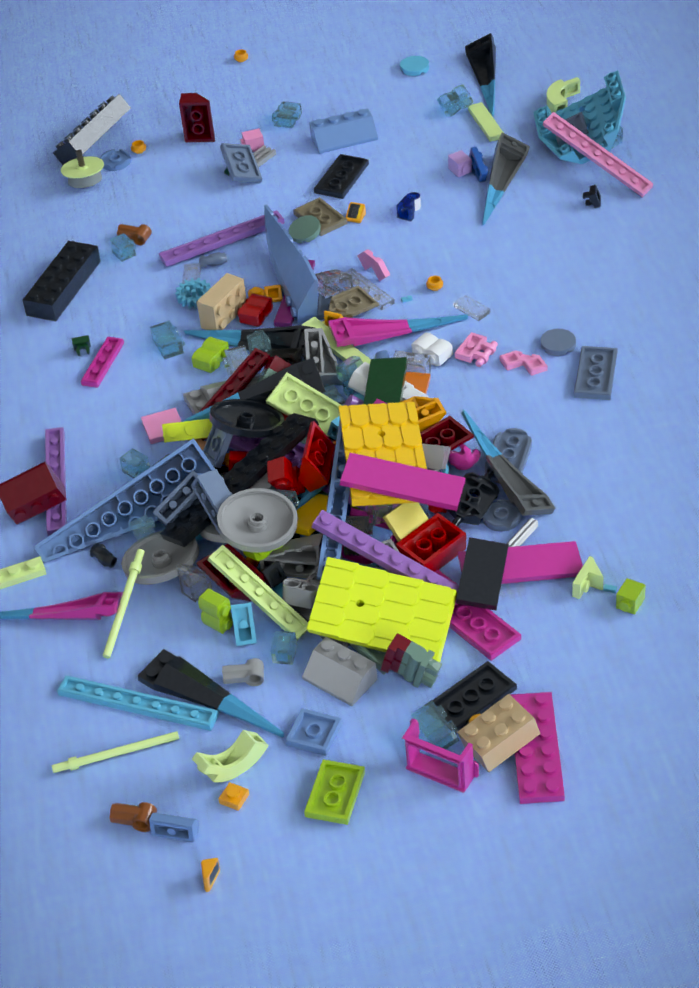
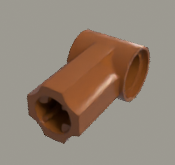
(137, 234)
(133, 815)

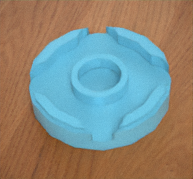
(414, 65)

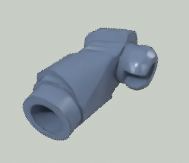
(213, 259)

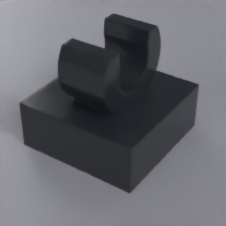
(594, 197)
(273, 574)

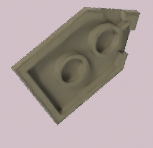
(352, 302)

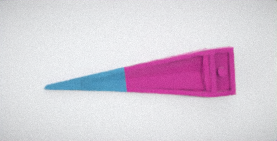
(364, 331)
(81, 609)

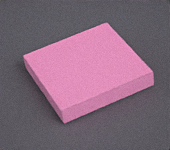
(153, 423)

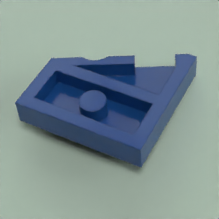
(480, 170)

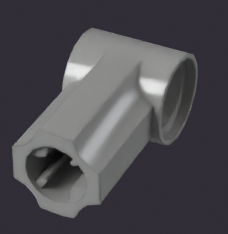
(251, 672)

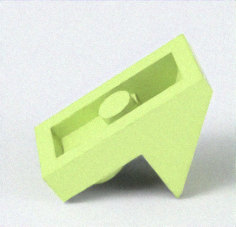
(587, 577)

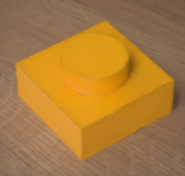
(234, 796)

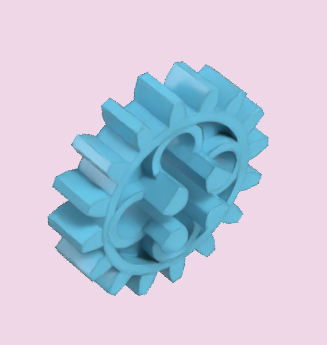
(194, 287)

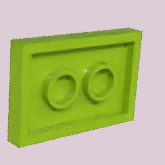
(335, 792)

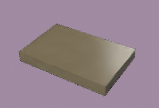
(328, 217)

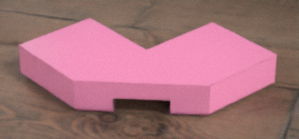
(377, 264)
(534, 364)

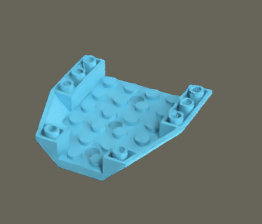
(602, 116)

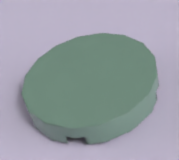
(305, 228)

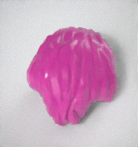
(465, 458)

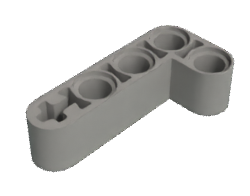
(300, 591)

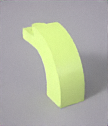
(560, 91)
(235, 760)

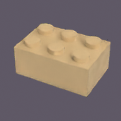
(221, 302)
(499, 732)

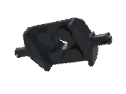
(472, 508)

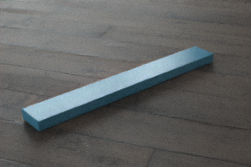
(138, 702)

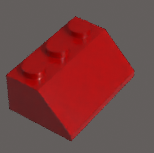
(316, 459)
(433, 543)

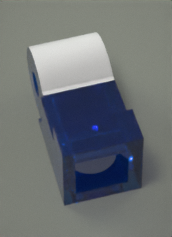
(409, 205)

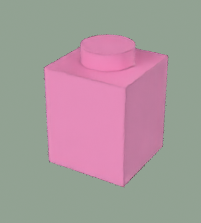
(253, 138)

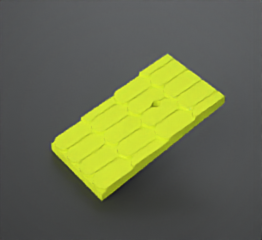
(373, 606)

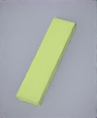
(485, 121)

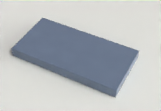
(595, 373)

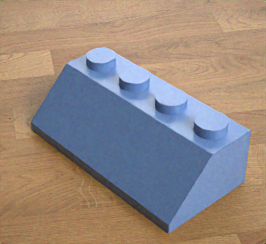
(343, 130)

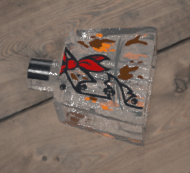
(333, 282)

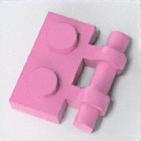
(471, 349)

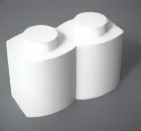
(438, 349)

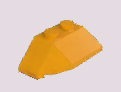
(428, 411)

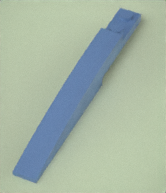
(336, 504)

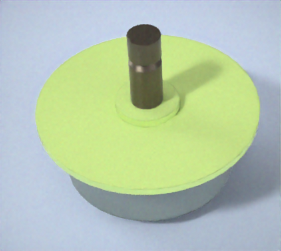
(83, 171)

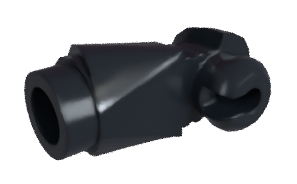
(103, 555)

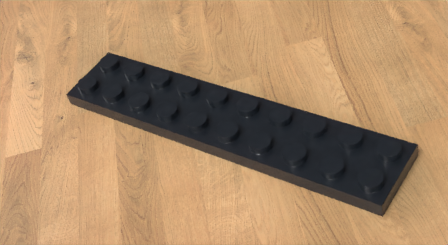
(241, 476)

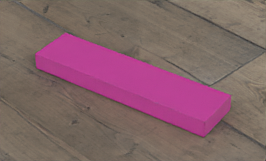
(102, 362)

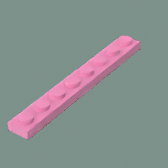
(598, 154)

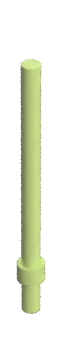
(134, 569)
(73, 763)

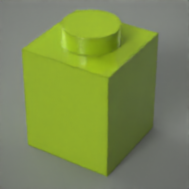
(630, 596)

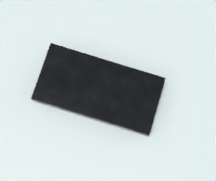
(341, 176)
(482, 574)
(475, 694)

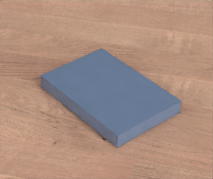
(241, 163)

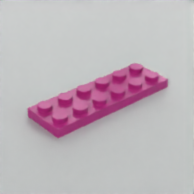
(539, 760)

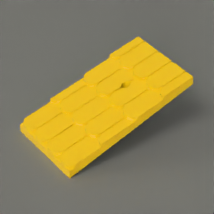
(382, 433)

